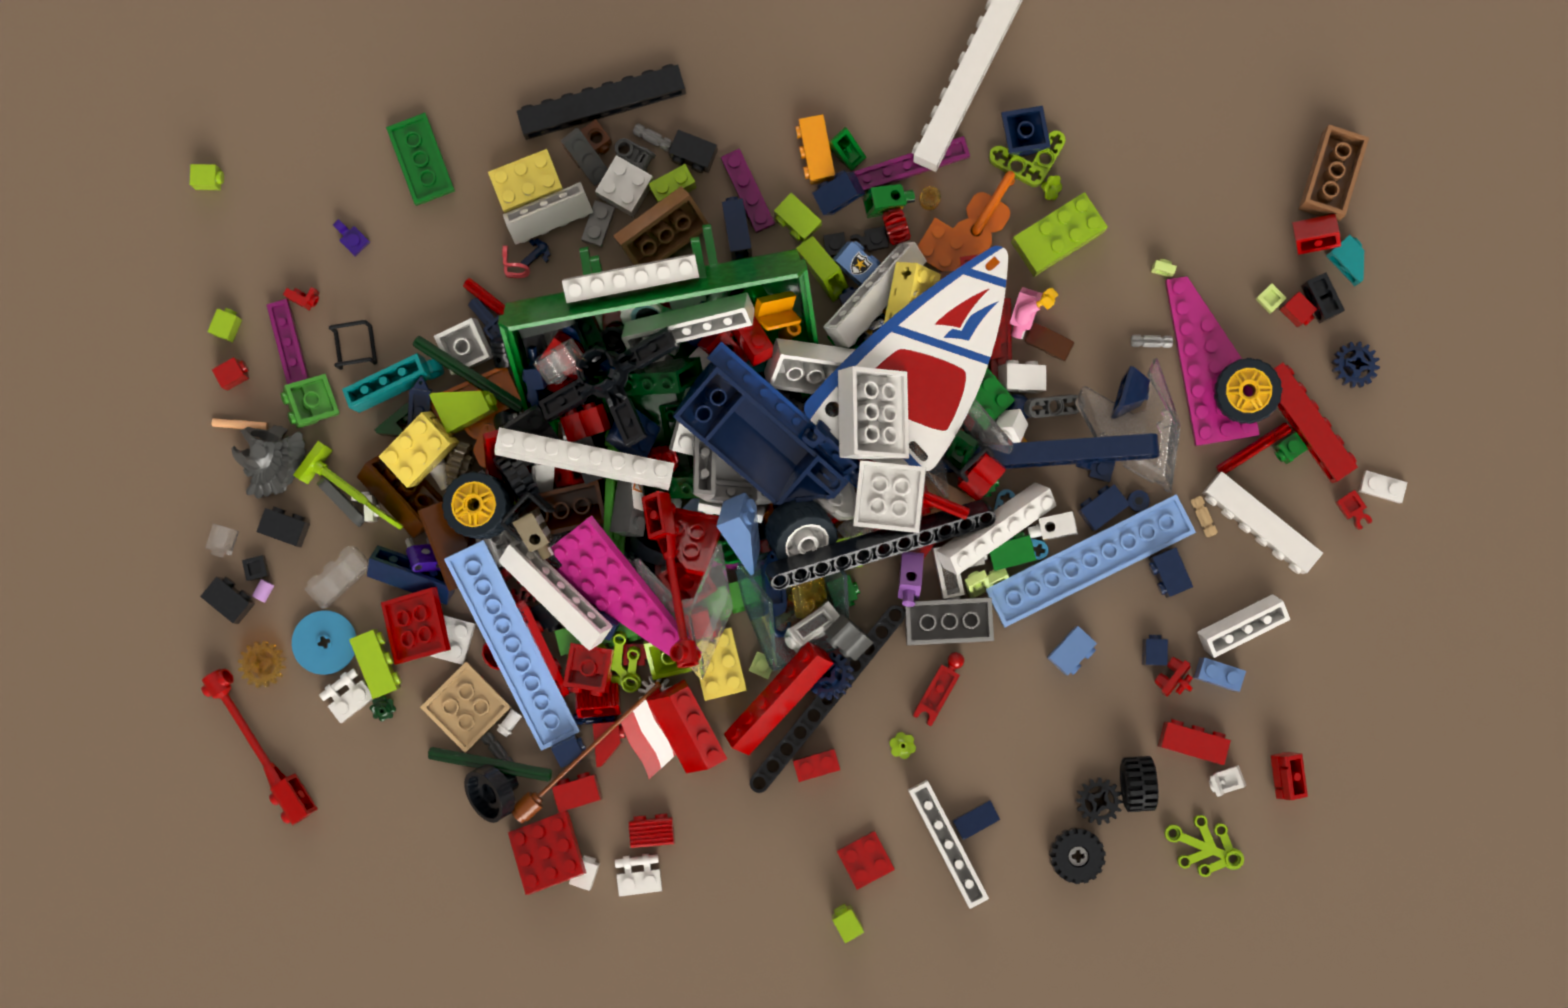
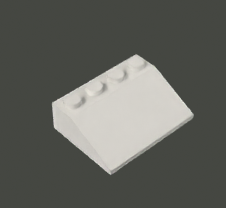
(873, 413)

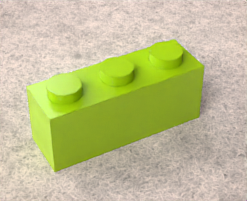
(375, 663)

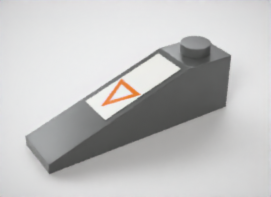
(628, 510)

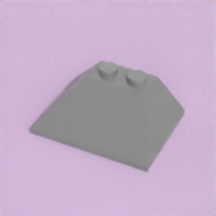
(717, 480)

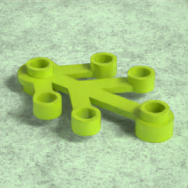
(617, 666)
(1207, 847)

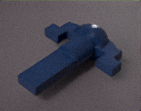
(542, 248)

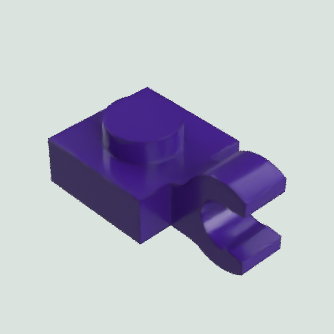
(352, 238)

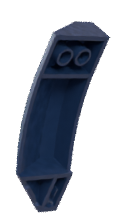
(755, 441)

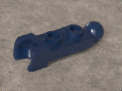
(828, 447)

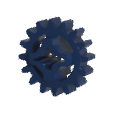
(1364, 365)
(833, 685)

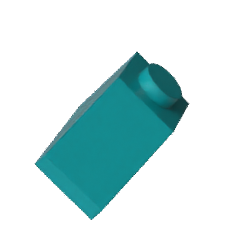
(1349, 259)

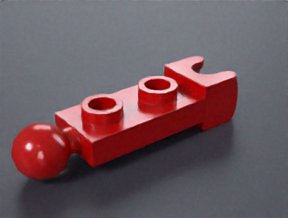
(940, 688)

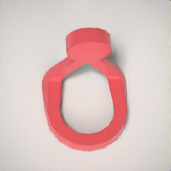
(511, 274)

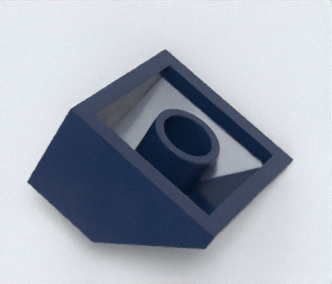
(1131, 392)

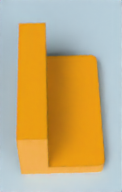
(776, 311)

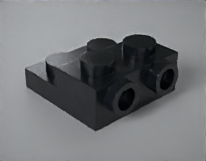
(532, 422)

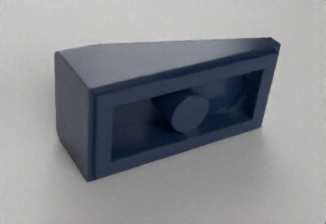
(976, 820)

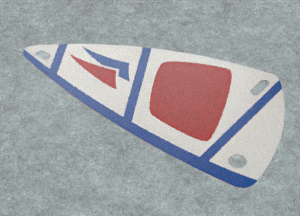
(943, 347)

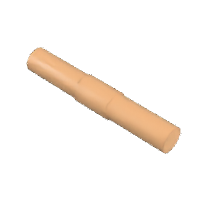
(238, 424)

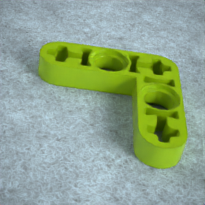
(1035, 166)

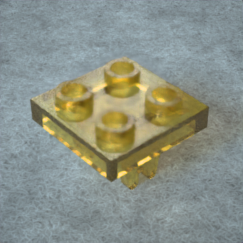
(808, 597)

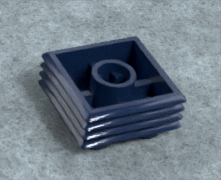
(641, 448)

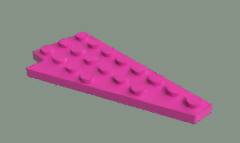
(1202, 356)
(613, 585)

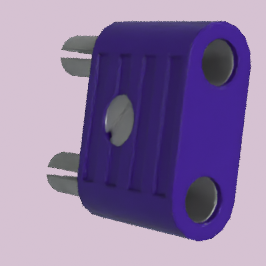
(421, 557)

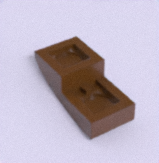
(1049, 341)

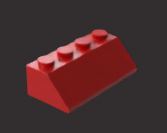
(686, 728)

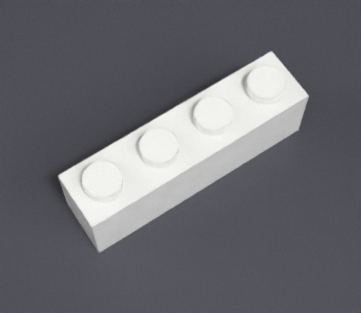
(547, 213)
(1243, 625)

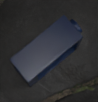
(737, 228)

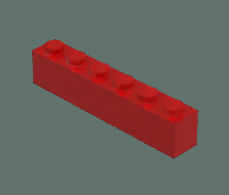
(1313, 428)
(778, 698)

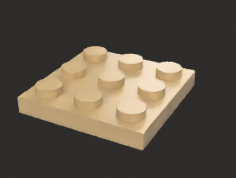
(466, 707)

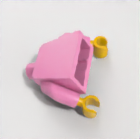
(1026, 308)

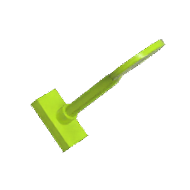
(315, 464)

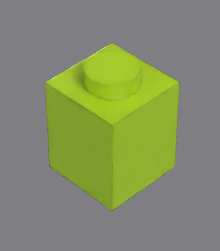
(206, 177)
(225, 324)

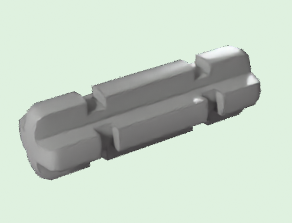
(652, 137)
(1151, 341)

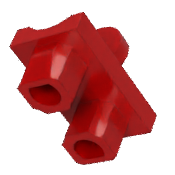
(1168, 685)

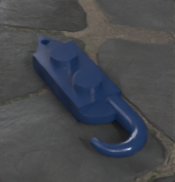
(419, 399)
(778, 597)

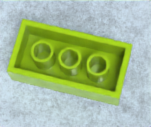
(1059, 234)

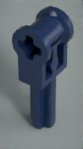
(492, 328)

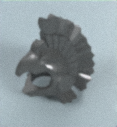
(270, 460)

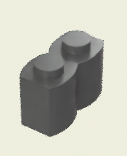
(848, 638)

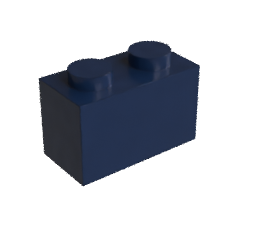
(838, 193)
(1103, 507)
(1170, 573)

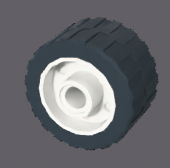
(799, 528)

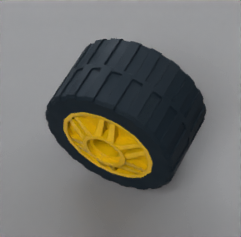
(1265, 388)
(462, 503)

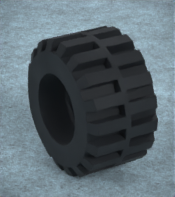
(1139, 784)

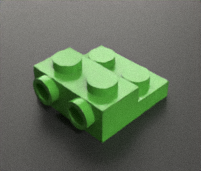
(309, 401)

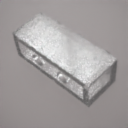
(337, 576)

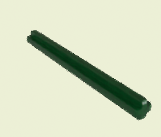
(467, 373)
(503, 766)

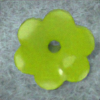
(1052, 187)
(896, 744)

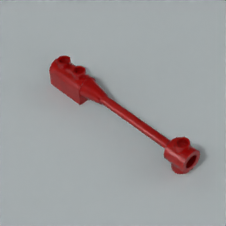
(662, 528)
(286, 791)

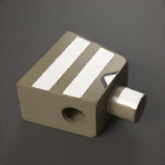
(532, 524)

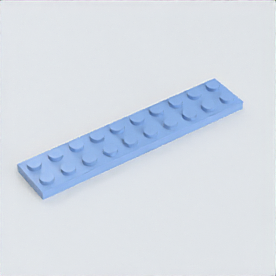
(1090, 560)
(511, 644)

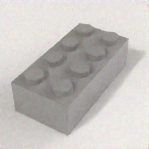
(949, 621)

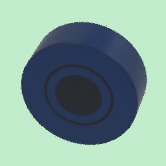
(1138, 500)

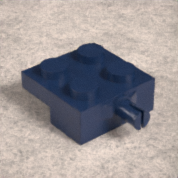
(535, 383)

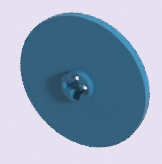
(309, 634)

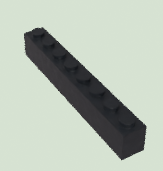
(601, 101)

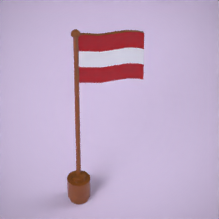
(642, 734)

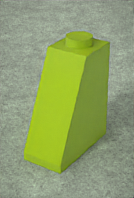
(823, 268)
(463, 408)

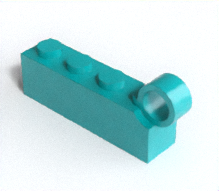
(390, 382)

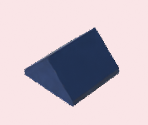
(1025, 131)

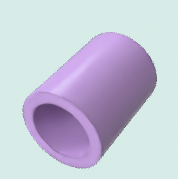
(263, 590)

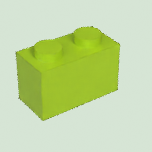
(671, 181)
(797, 218)
(847, 922)

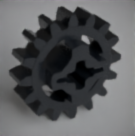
(1094, 811)

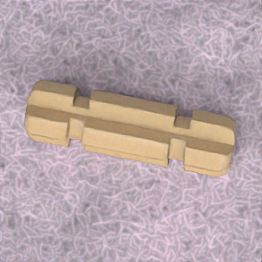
(1204, 516)

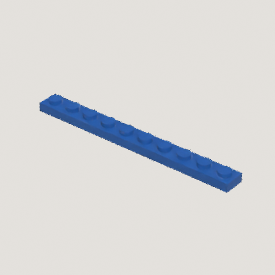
(763, 393)

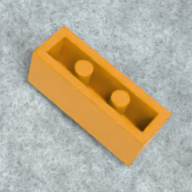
(815, 149)

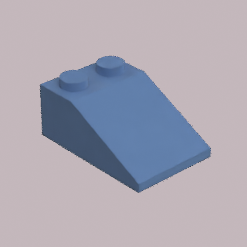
(740, 528)

